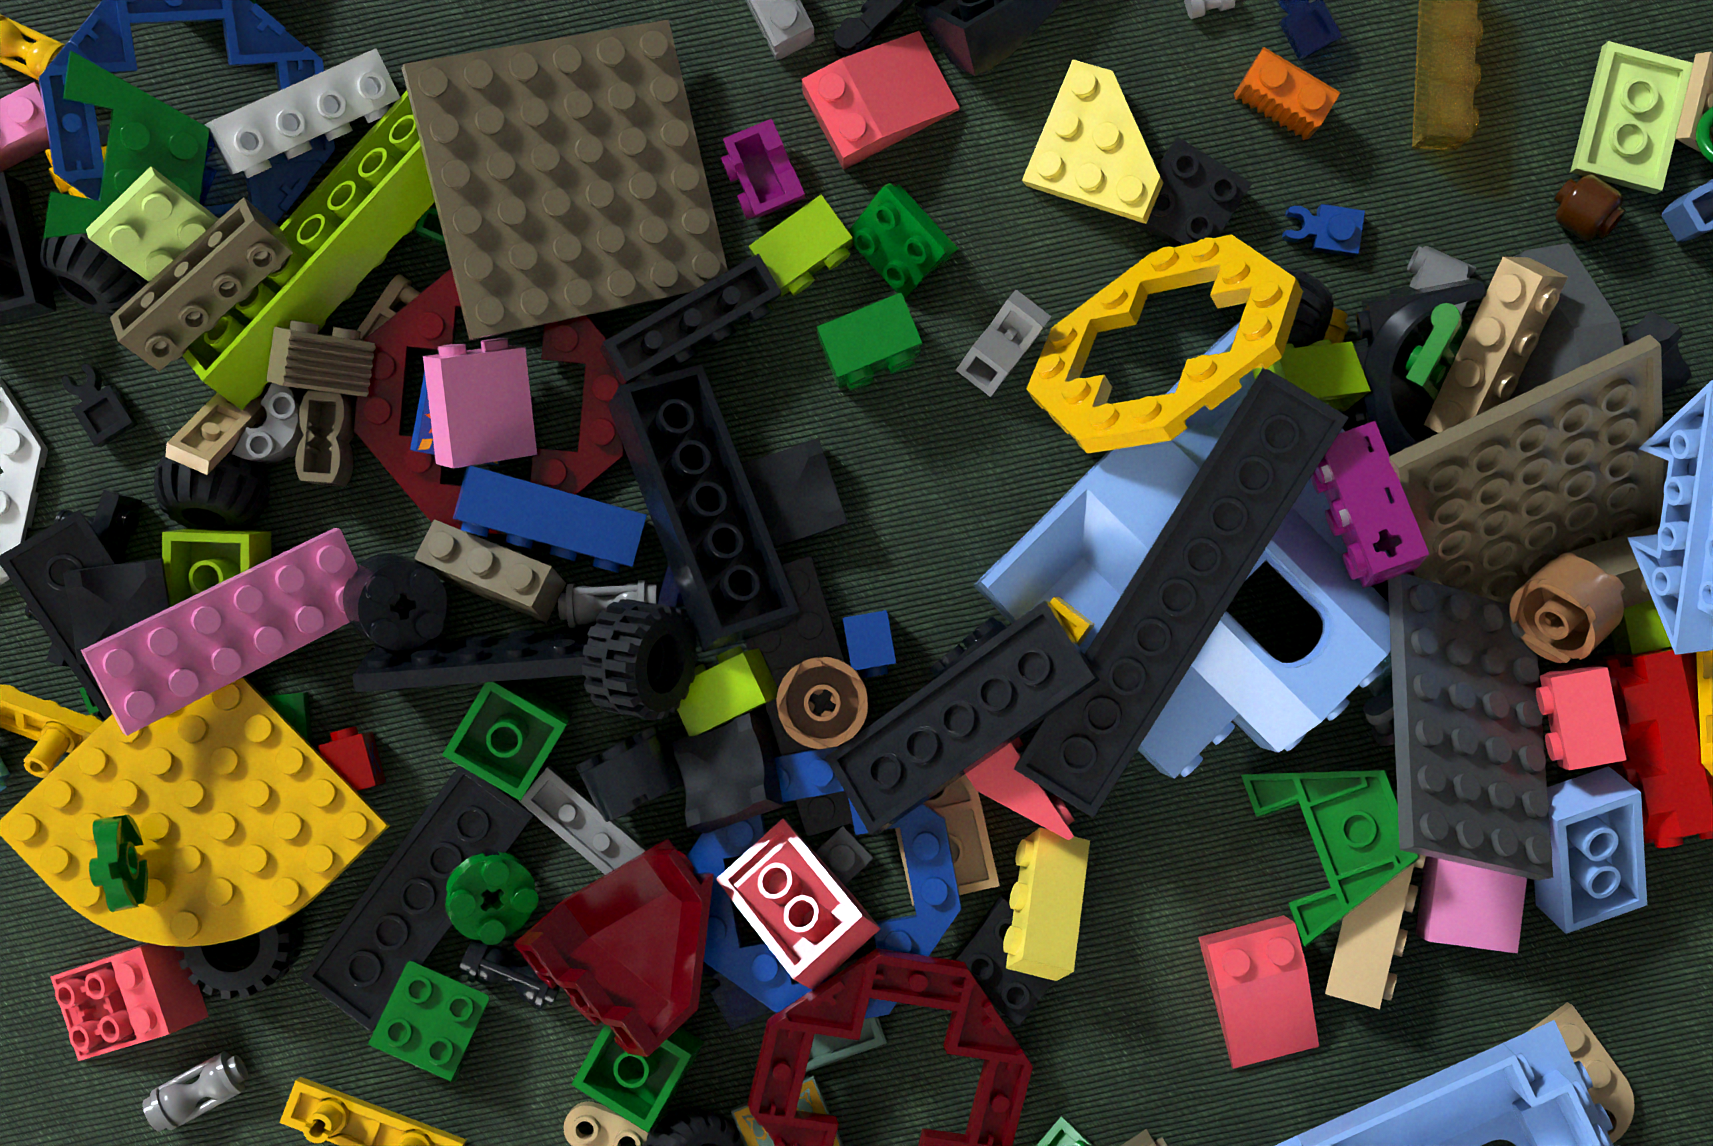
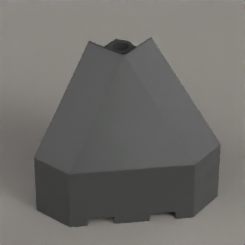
(1578, 328)

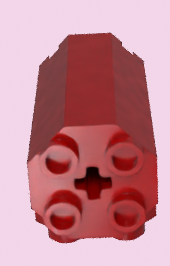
(1661, 742)

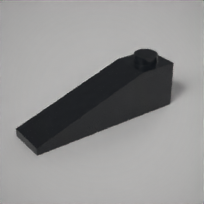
(982, 32)

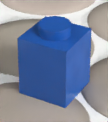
(869, 643)

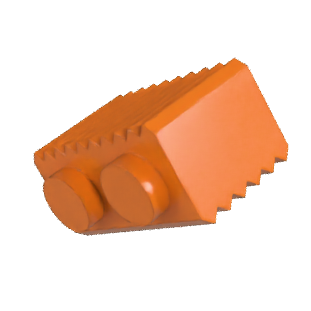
(1286, 94)

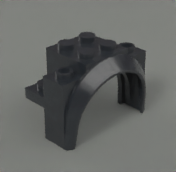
(1389, 338)

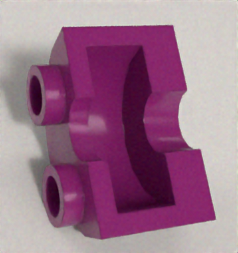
(763, 170)

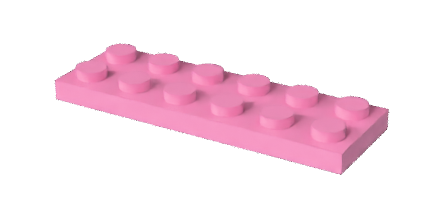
(223, 632)

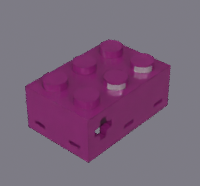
(1361, 509)

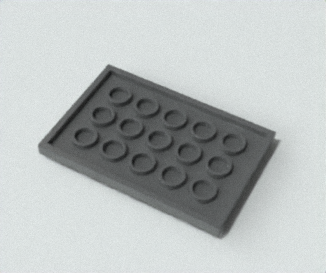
(1467, 731)

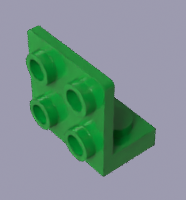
(429, 1021)

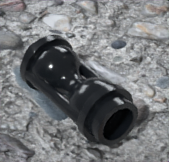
(492, 965)

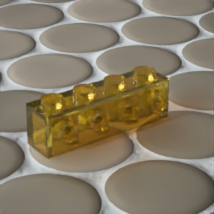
(1446, 73)

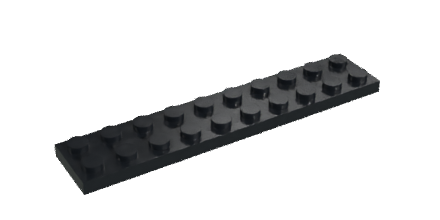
(1183, 588)

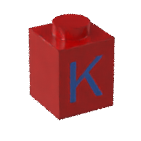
(354, 757)

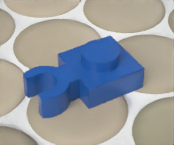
(1333, 229)

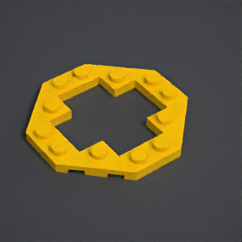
(1207, 380)

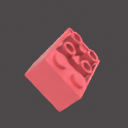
(1010, 788)
(127, 999)

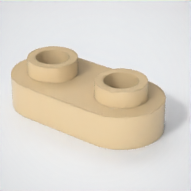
(607, 1126)

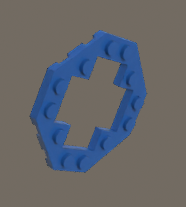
(107, 41)
(929, 871)

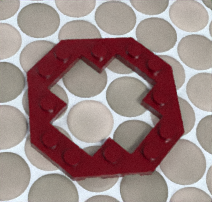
(432, 322)
(839, 1011)

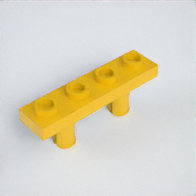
(44, 721)
(349, 1121)

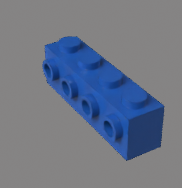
(550, 517)

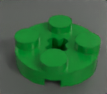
(118, 864)
(496, 920)

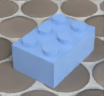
(1594, 851)

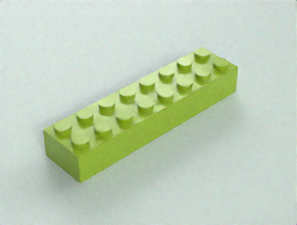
(335, 244)

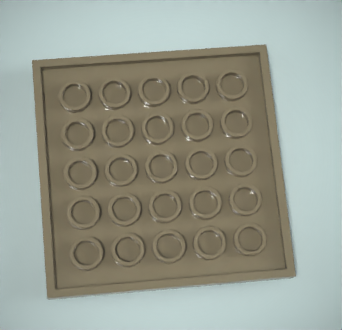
(565, 176)
(1539, 474)

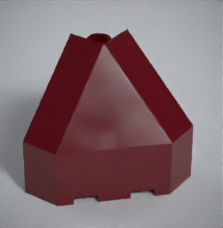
(629, 947)

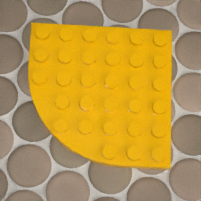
(230, 814)

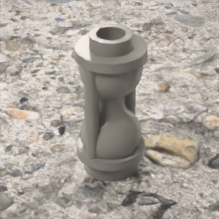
(584, 603)
(176, 1102)

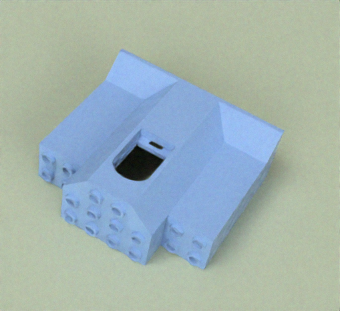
(1104, 530)

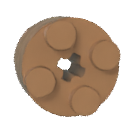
(1567, 608)
(797, 709)

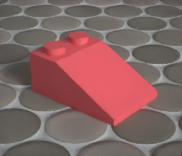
(878, 97)
(1580, 716)
(797, 905)
(1261, 990)

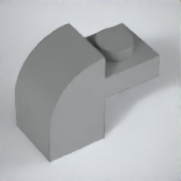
(1003, 343)

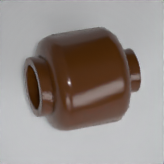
(1589, 207)

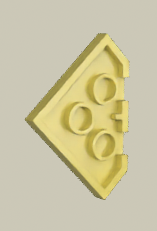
(1095, 148)

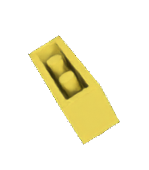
(1046, 905)

